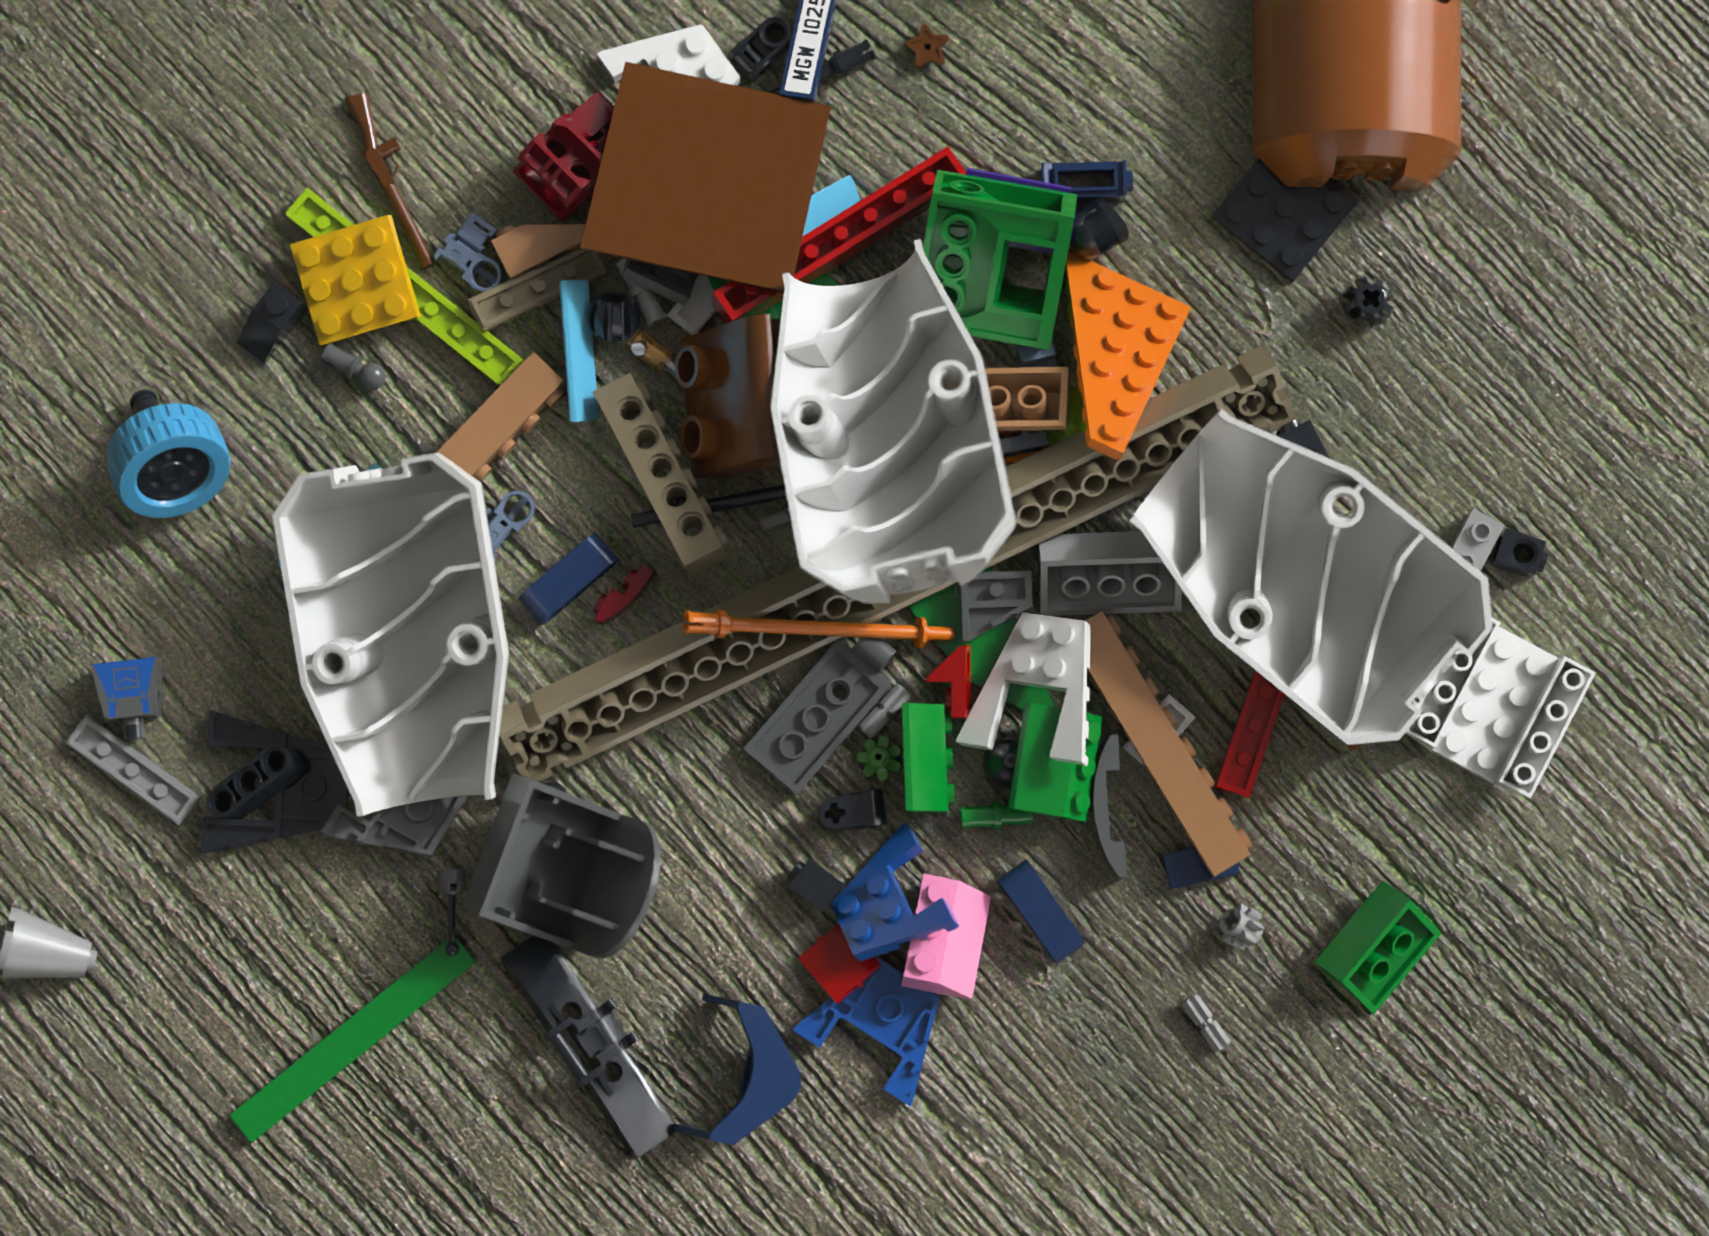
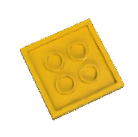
(355, 280)

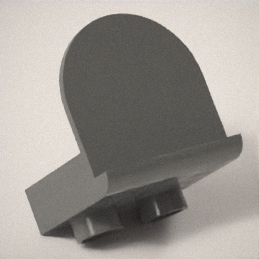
(565, 870)

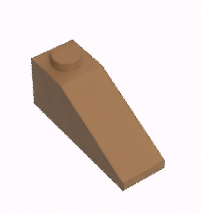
(535, 245)

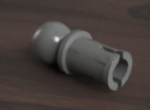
(370, 375)

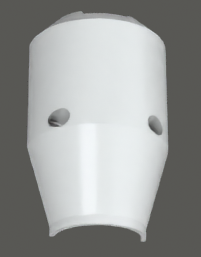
(887, 435)
(1347, 603)
(397, 626)

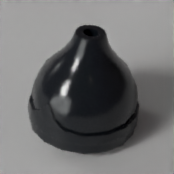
(1000, 762)

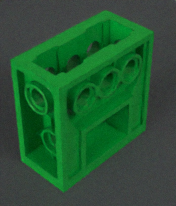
(968, 249)

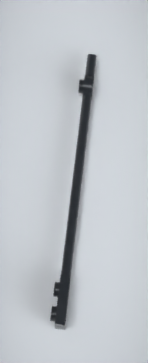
(1026, 442)

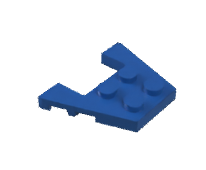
(875, 909)
(888, 1013)

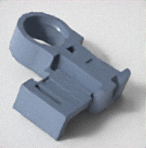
(468, 249)
(499, 532)

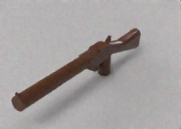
(361, 111)

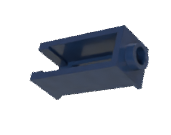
(1122, 179)

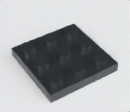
(1281, 221)

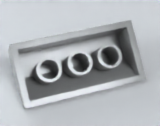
(1104, 574)

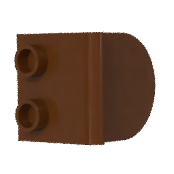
(729, 397)

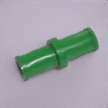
(993, 815)

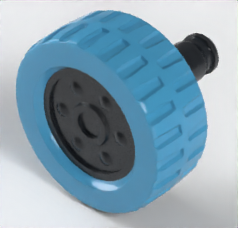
(166, 458)

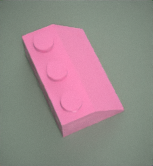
(950, 959)

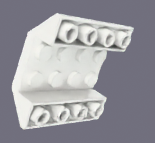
(1502, 710)

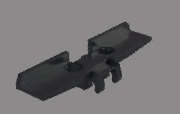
(625, 1104)

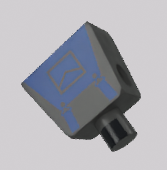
(130, 692)

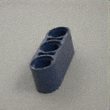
(568, 579)
(1041, 911)

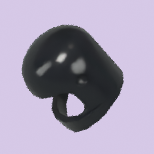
(1097, 230)

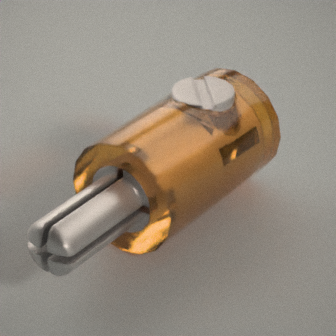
(651, 352)

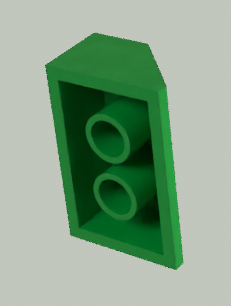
(926, 758)
(1049, 785)
(1378, 947)

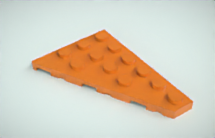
(1120, 348)

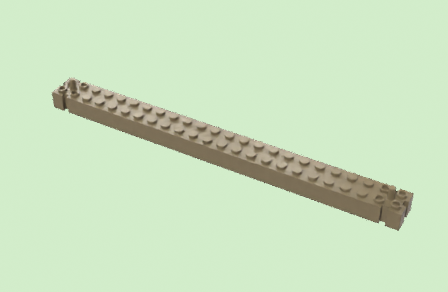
(1047, 495)

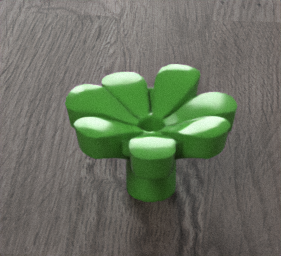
(881, 766)

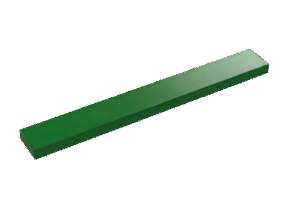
(350, 1040)

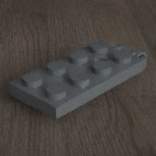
(812, 720)

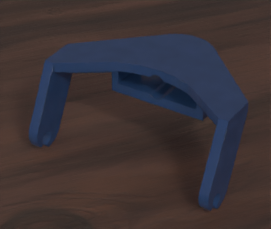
(767, 1081)

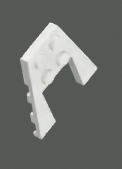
(1045, 655)

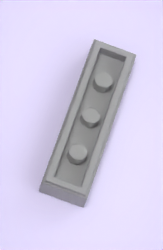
(133, 770)

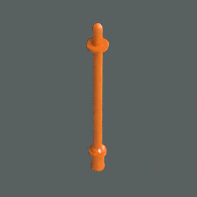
(722, 624)

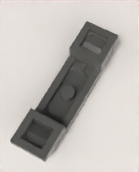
(1112, 851)

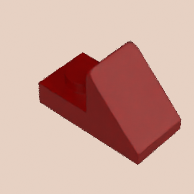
(958, 671)

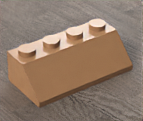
(1030, 397)

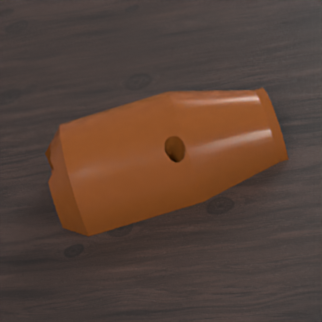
(1357, 90)

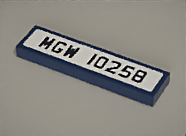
(807, 49)

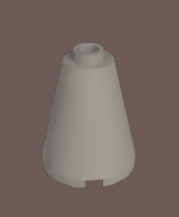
(42, 949)

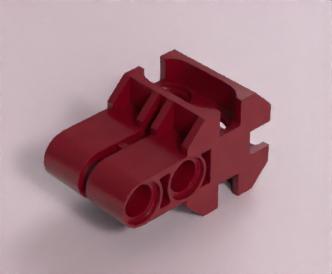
(567, 159)

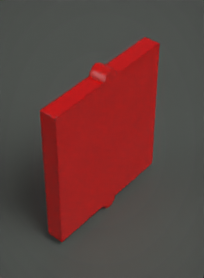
(835, 965)

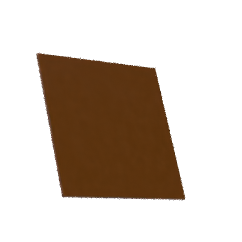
(706, 177)

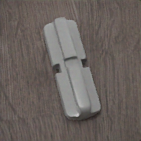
(880, 716)
(1202, 1017)

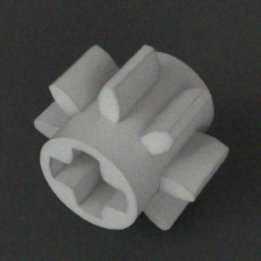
(1241, 927)

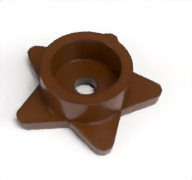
(925, 56)

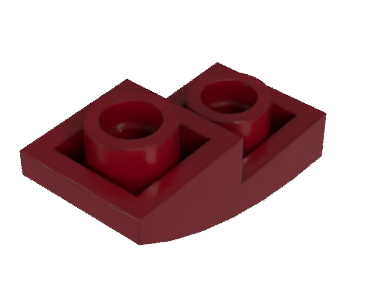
(614, 604)

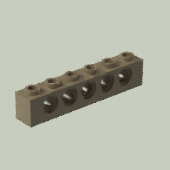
(696, 551)

